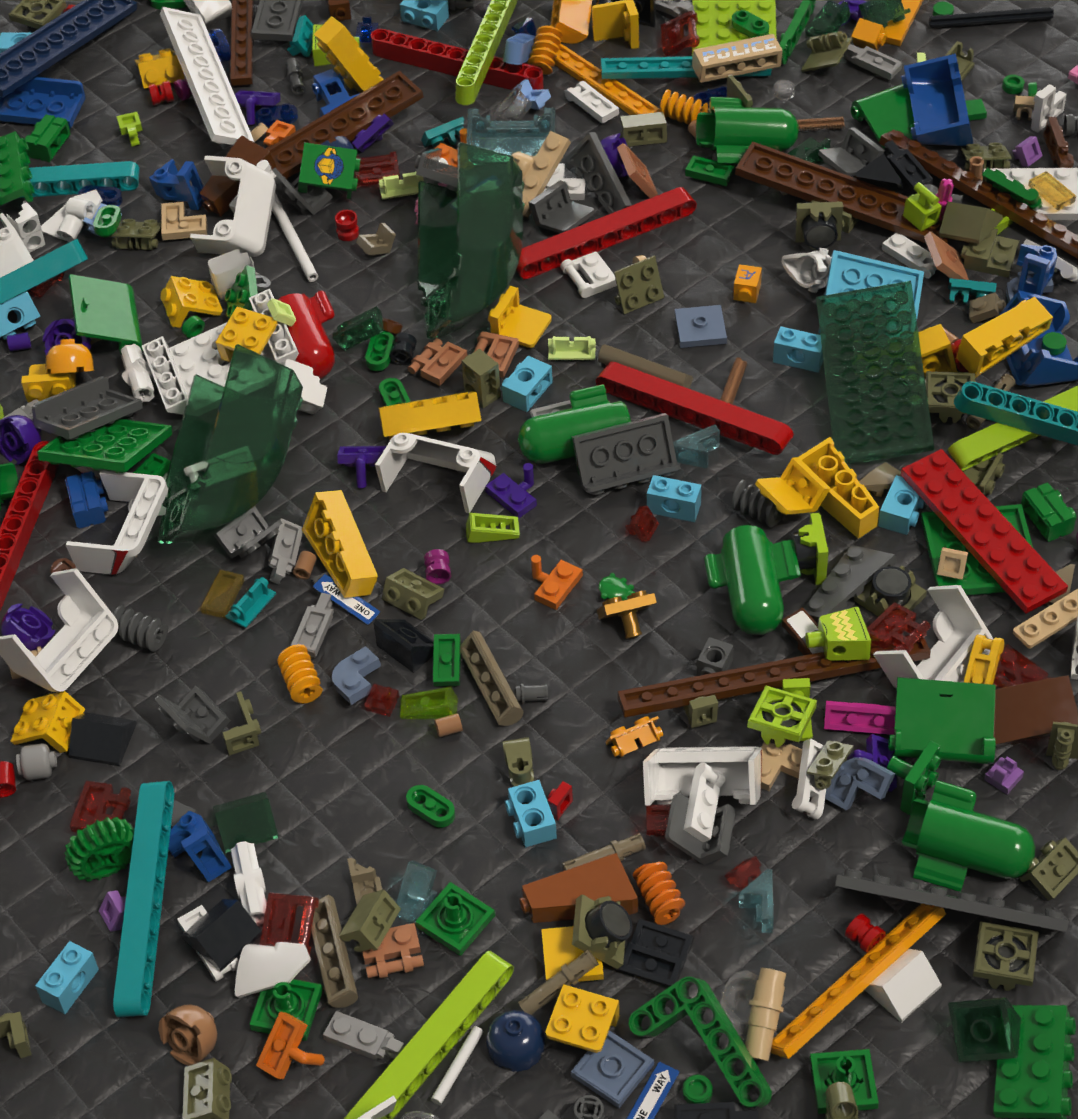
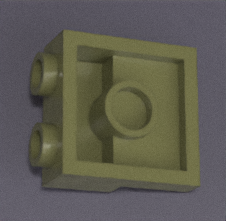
(992, 256)

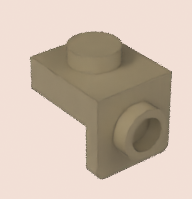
(377, 243)
(985, 307)

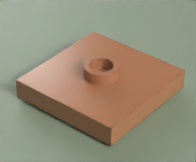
(637, 171)
(945, 257)

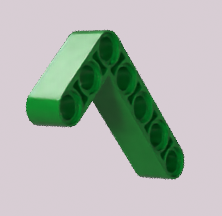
(710, 1033)

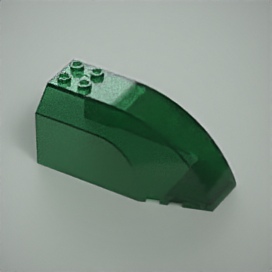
(468, 238)
(240, 435)

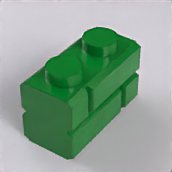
(47, 138)
(1048, 511)

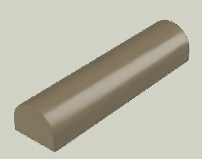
(611, 354)
(490, 680)
(333, 955)

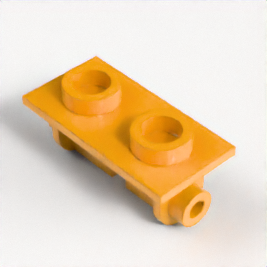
(624, 739)

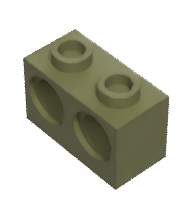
(481, 376)

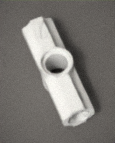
(137, 373)
(249, 880)

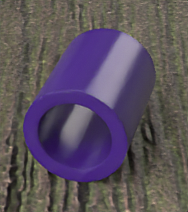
(19, 342)

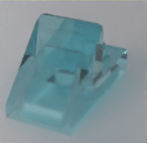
(695, 447)
(416, 891)
(760, 896)

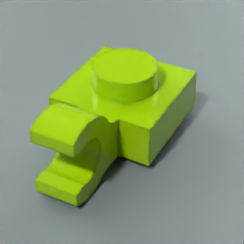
(130, 125)

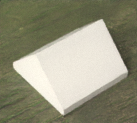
(905, 984)

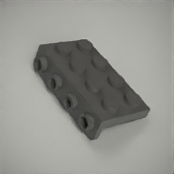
(435, 171)
(83, 409)
(625, 454)

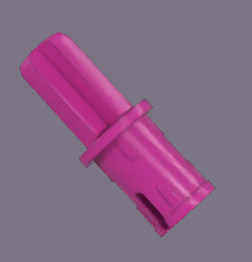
(944, 195)

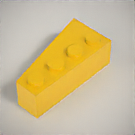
(347, 56)
(1003, 336)
(936, 350)
(429, 414)
(847, 498)
(339, 544)

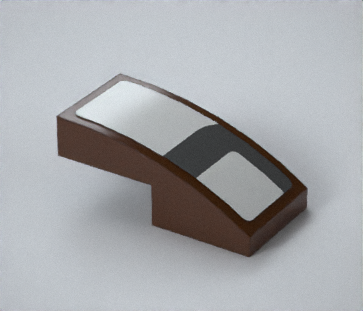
(797, 626)

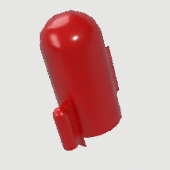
(309, 333)

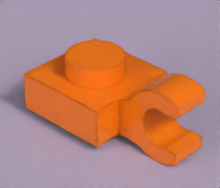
(277, 132)

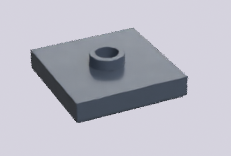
(700, 326)
(614, 1070)

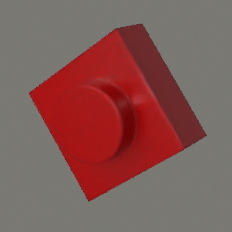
(560, 799)

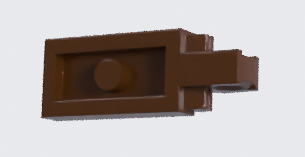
(1056, 144)

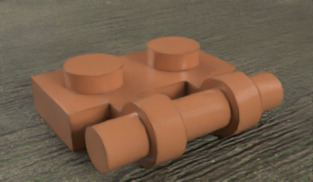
(442, 365)
(398, 942)

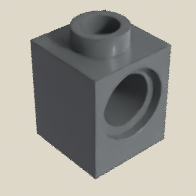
(715, 657)

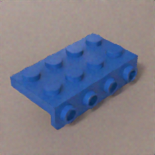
(42, 97)

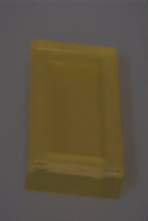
(1052, 190)
(222, 593)

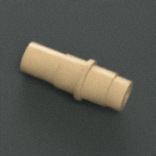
(765, 1013)

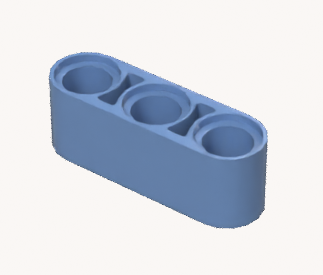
(518, 48)

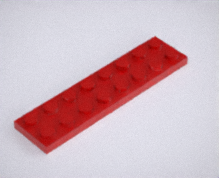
(984, 531)

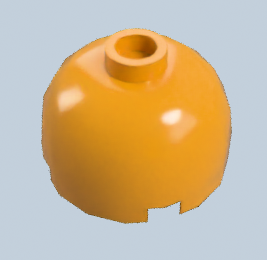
(68, 358)

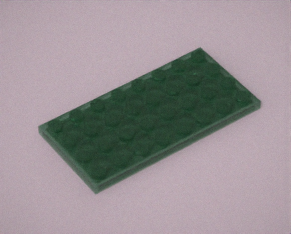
(874, 373)

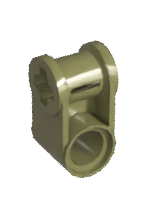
(519, 760)
(840, 1102)

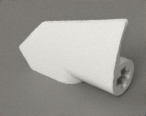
(69, 219)
(265, 966)

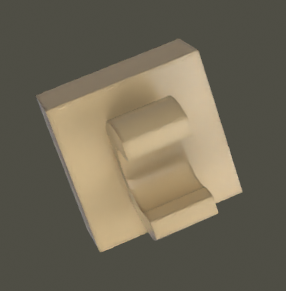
(1023, 104)
(952, 563)

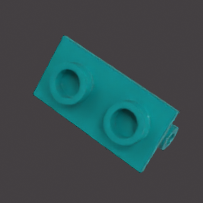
(251, 603)

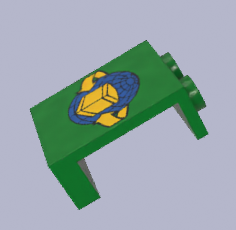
(328, 168)

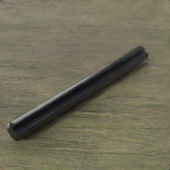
(991, 17)

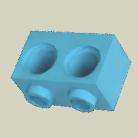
(535, 812)

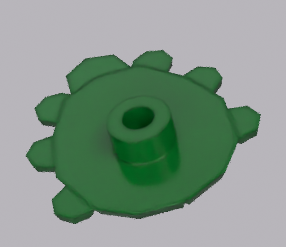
(615, 587)

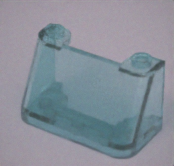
(510, 136)

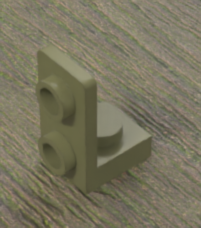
(702, 711)
(245, 736)
(15, 1029)

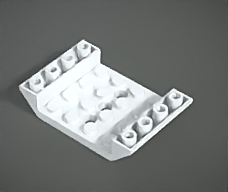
(176, 366)

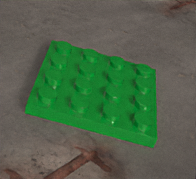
(109, 447)
(976, 577)

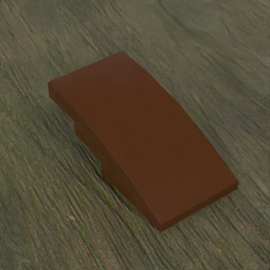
(1031, 708)

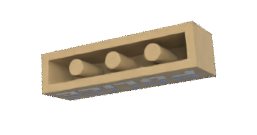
(737, 58)

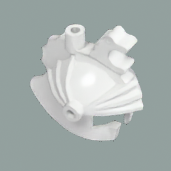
(808, 269)

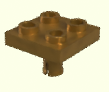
(627, 610)

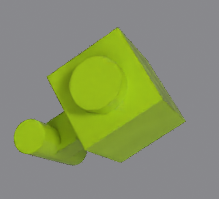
(922, 208)

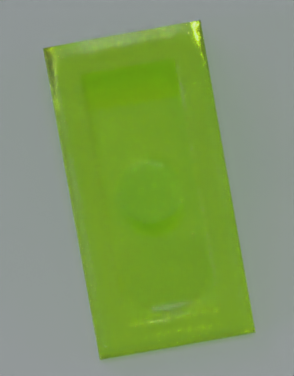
(429, 704)

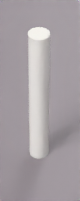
(457, 1065)

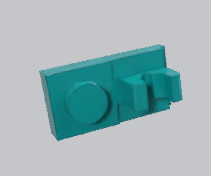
(302, 38)
(447, 130)
(967, 287)

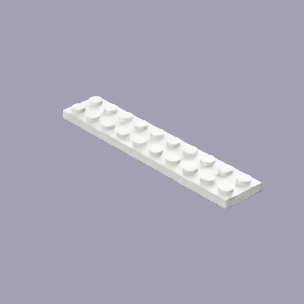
(205, 76)

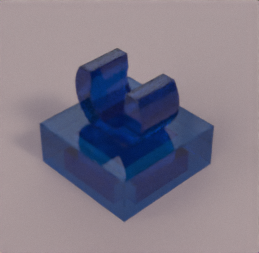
(526, 27)
(365, 29)

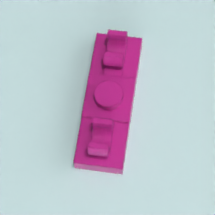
(859, 717)

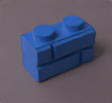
(85, 499)

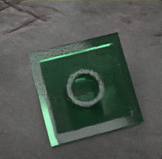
(246, 820)
(985, 1029)

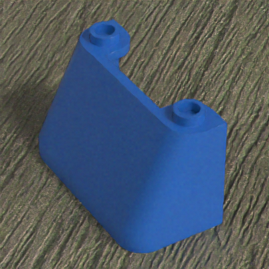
(938, 102)
(1037, 366)

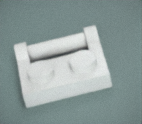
(594, 270)

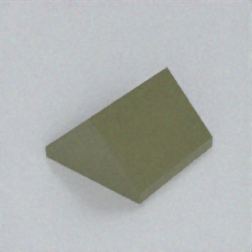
(968, 222)

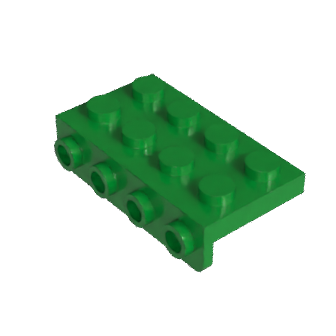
(14, 169)
(1040, 1075)

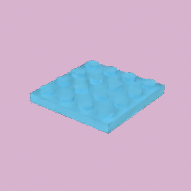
(855, 272)

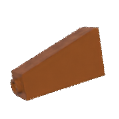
(556, 895)

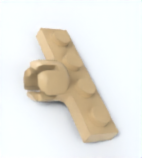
(539, 168)

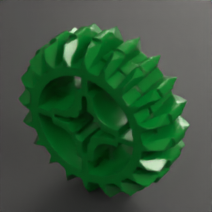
(100, 849)

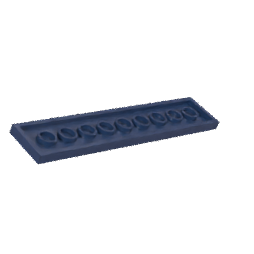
(58, 40)

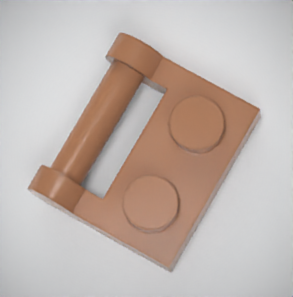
(501, 350)

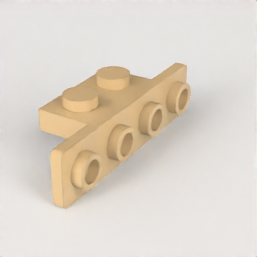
(1048, 621)

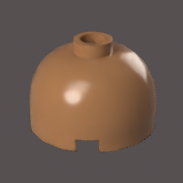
(189, 1032)

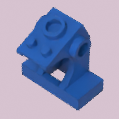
(326, 87)
(175, 185)
(1040, 261)
(194, 835)

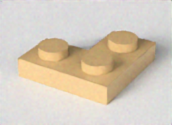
(177, 225)
(783, 759)

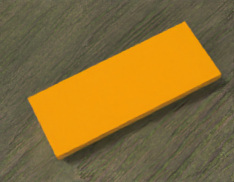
(572, 19)

